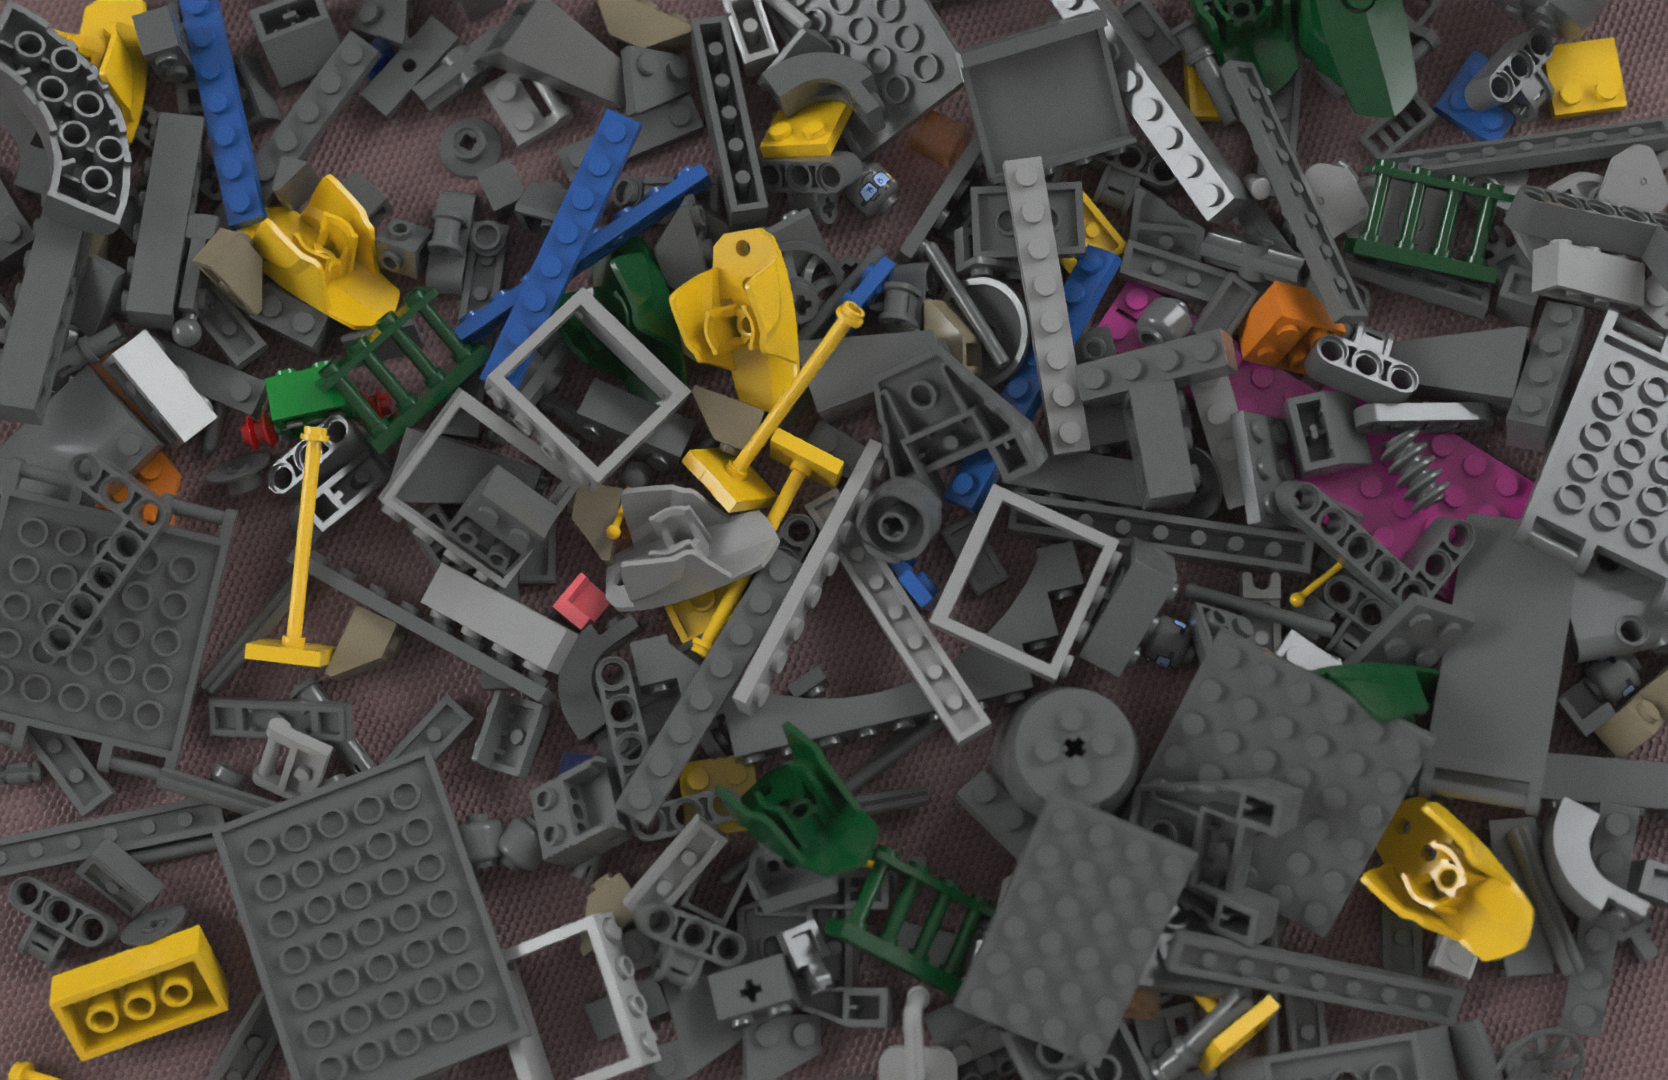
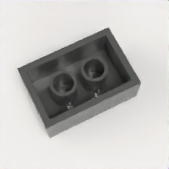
(1160, 445)
(1129, 607)

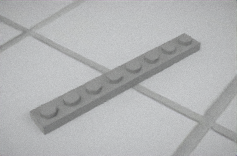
(1046, 306)
(806, 588)
(907, 632)

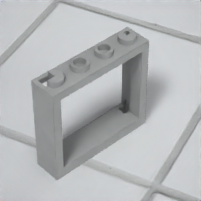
(627, 349)
(428, 530)
(1077, 626)
(618, 974)

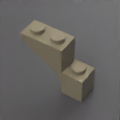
(1637, 717)

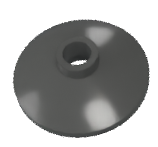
(1209, 493)

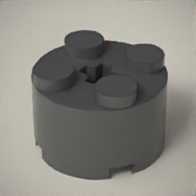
(903, 500)

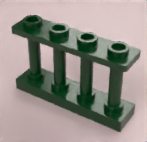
(1439, 257)
(437, 382)
(885, 944)

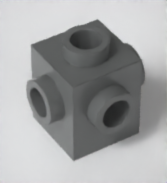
(403, 247)

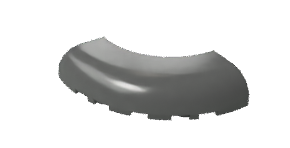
(73, 118)

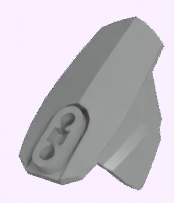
(683, 548)

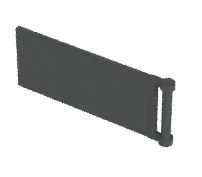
(1506, 671)

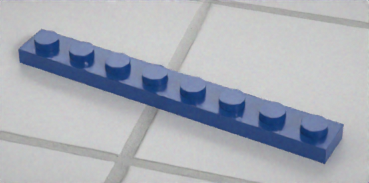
(223, 113)
(626, 223)
(566, 239)
(1082, 294)

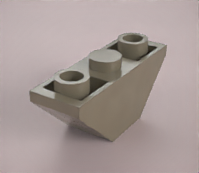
(644, 26)
(960, 337)

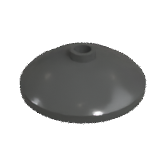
(1008, 315)

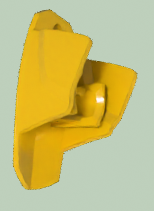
(112, 45)
(327, 256)
(743, 316)
(1456, 893)

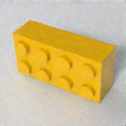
(139, 993)

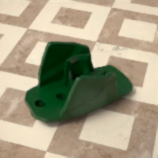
(1251, 33)
(1361, 48)
(637, 296)
(1384, 688)
(822, 821)

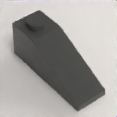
(346, 492)

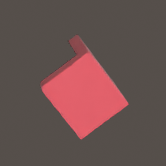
(581, 603)

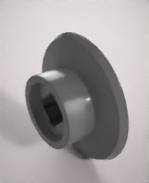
(484, 153)
(240, 473)
(153, 925)

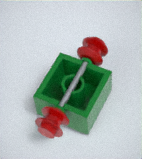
(299, 403)

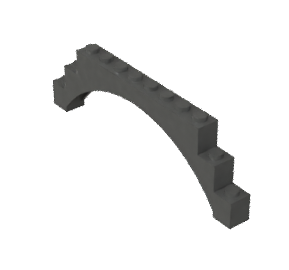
(828, 720)

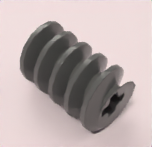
(1414, 471)

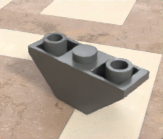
(683, 245)

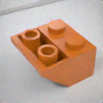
(1285, 327)

